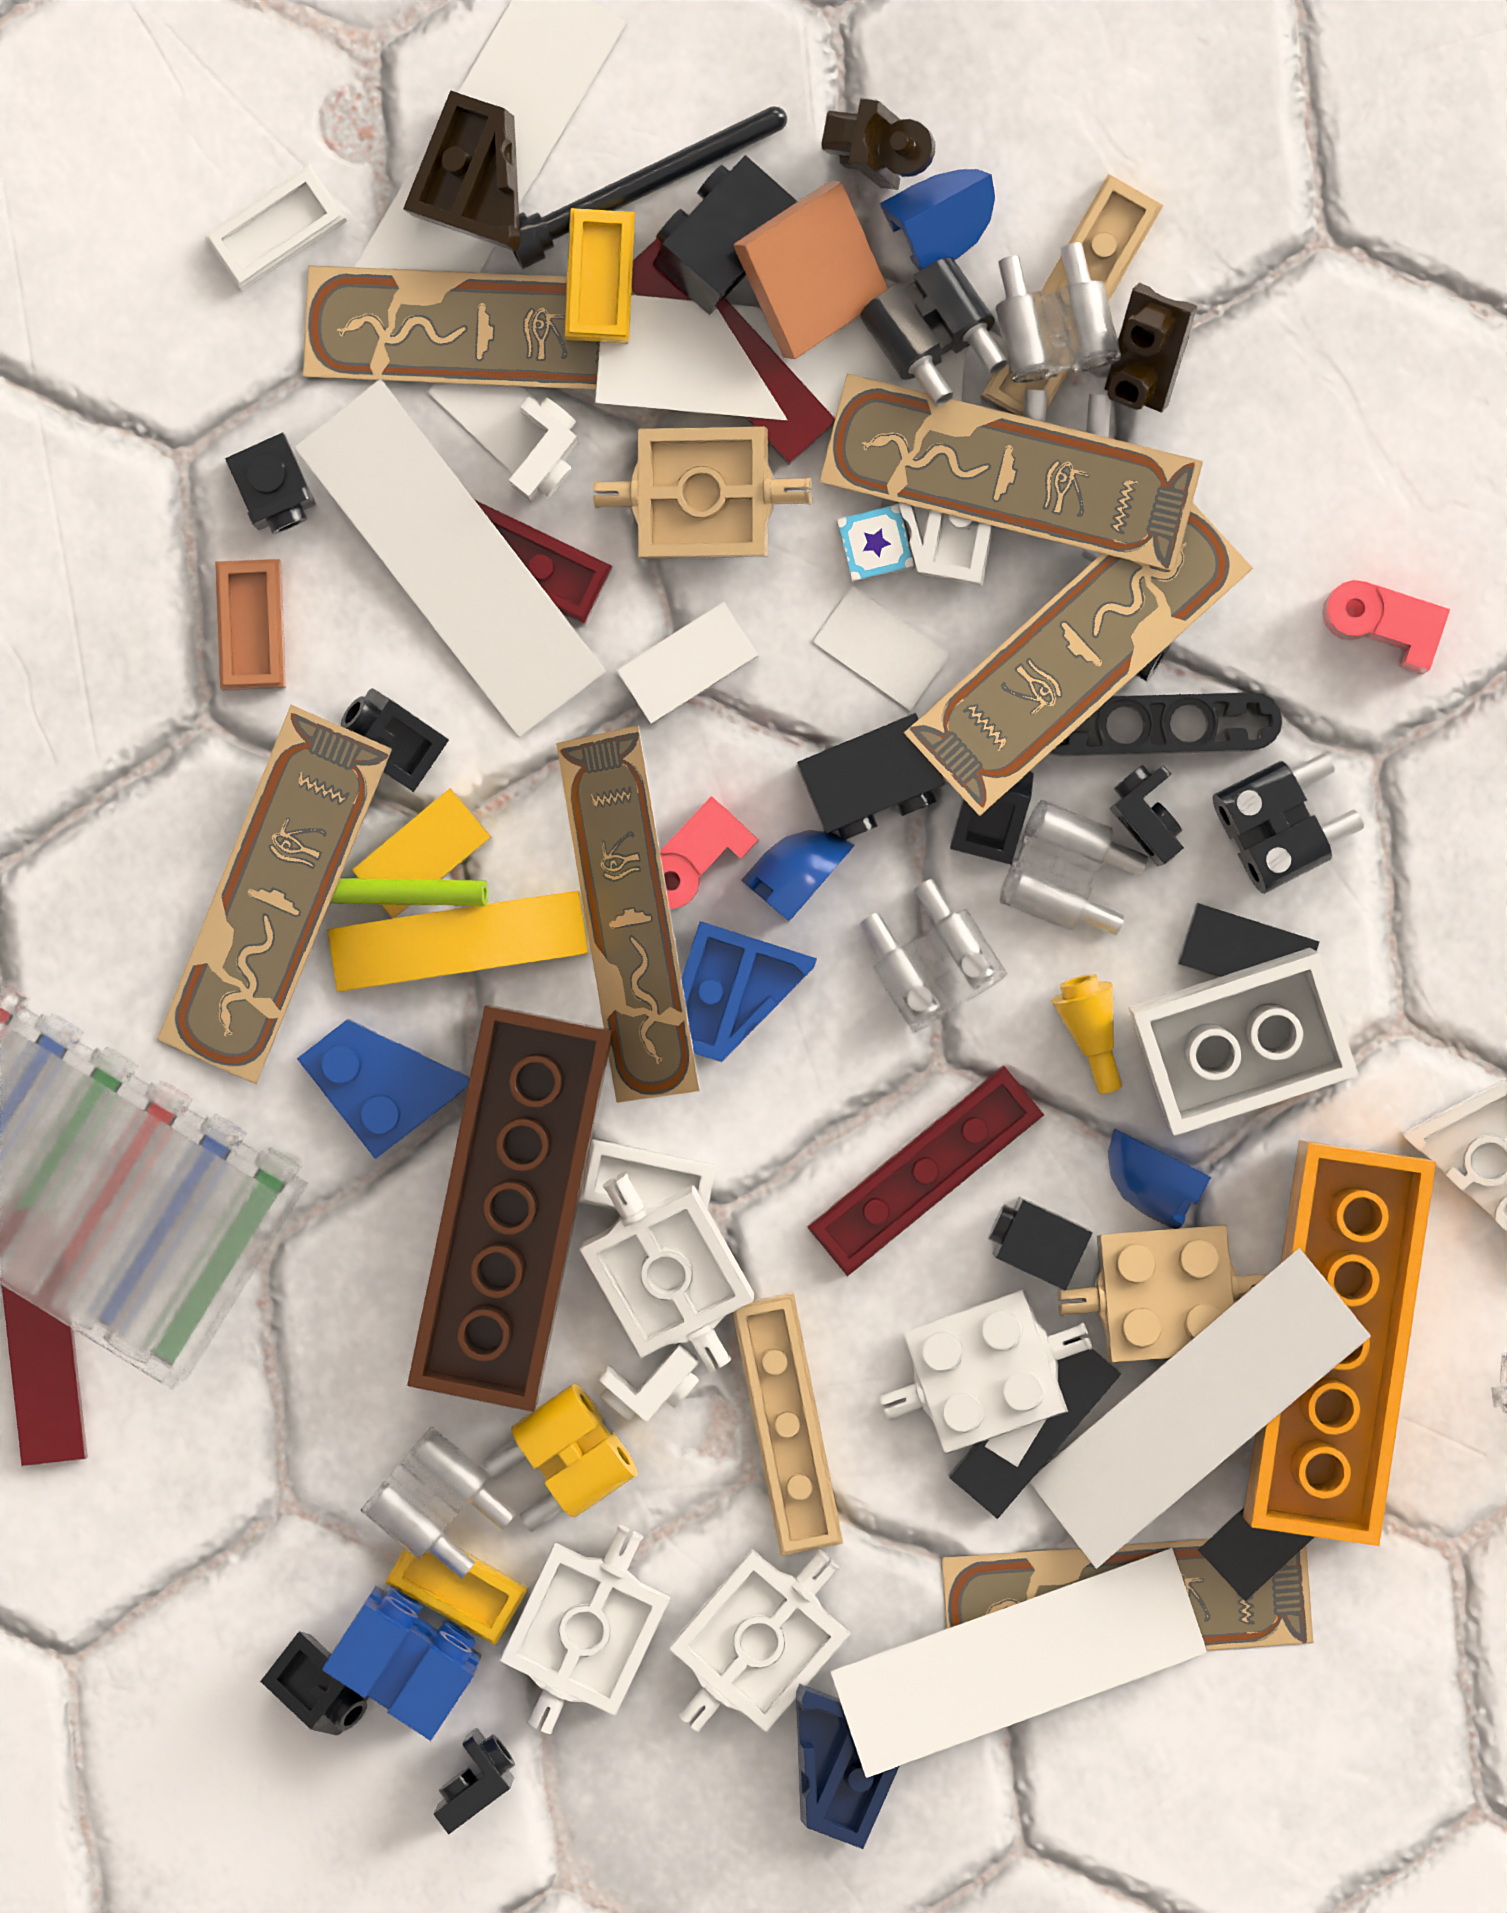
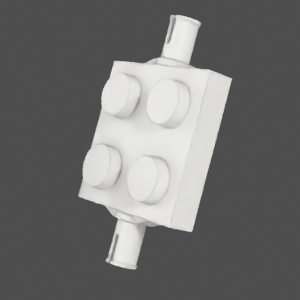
(667, 1271)
(985, 1371)
(585, 1629)
(758, 1640)

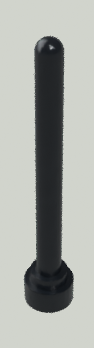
(539, 232)

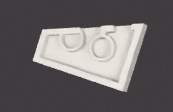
(1471, 1147)

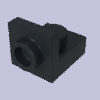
(271, 484)
(411, 740)
(1150, 826)
(998, 829)
(309, 1691)
(470, 1793)

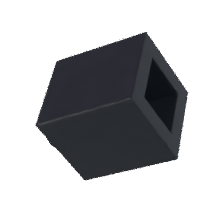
(1039, 1241)

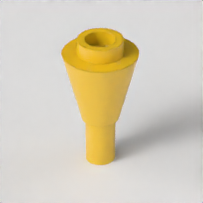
(1088, 1015)

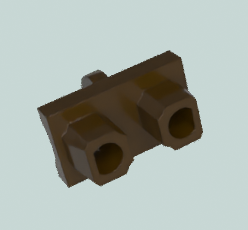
(878, 143)
(1150, 349)

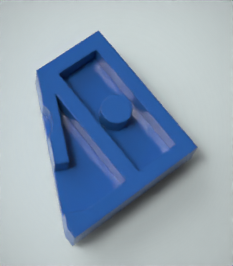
(734, 986)
(379, 1083)

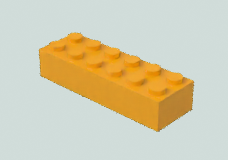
(1331, 1451)

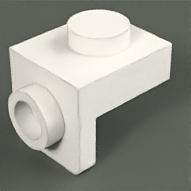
(546, 465)
(667, 1383)

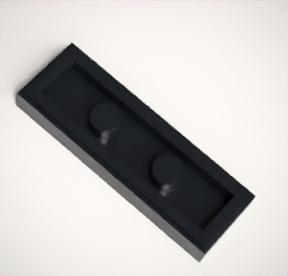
(998, 1482)

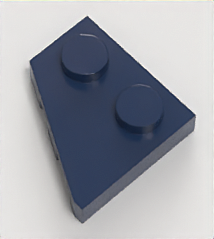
(832, 1782)

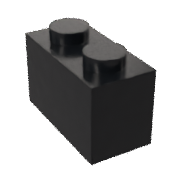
(699, 246)
(867, 777)

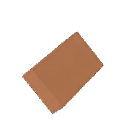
(250, 624)

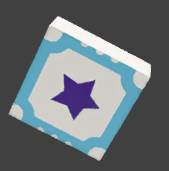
(875, 543)

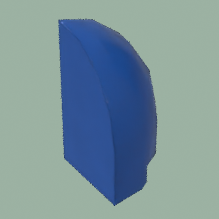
(942, 214)
(796, 869)
(1153, 1180)

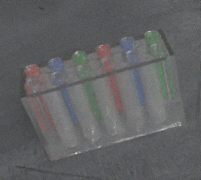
(123, 1198)

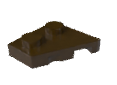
(470, 173)

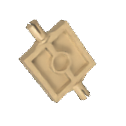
(702, 492)
(1159, 1289)

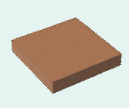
(811, 269)

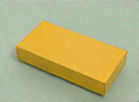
(599, 276)
(426, 846)
(477, 1602)

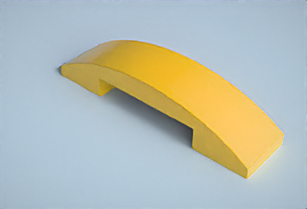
(458, 941)

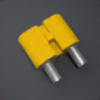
(571, 1451)

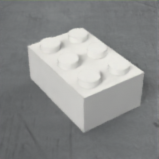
(1243, 1041)

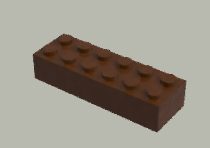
(510, 1208)

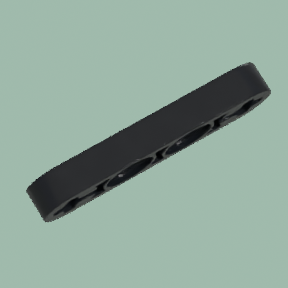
(1157, 732)

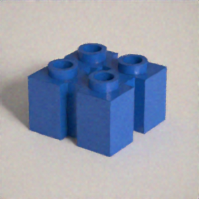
(404, 1661)

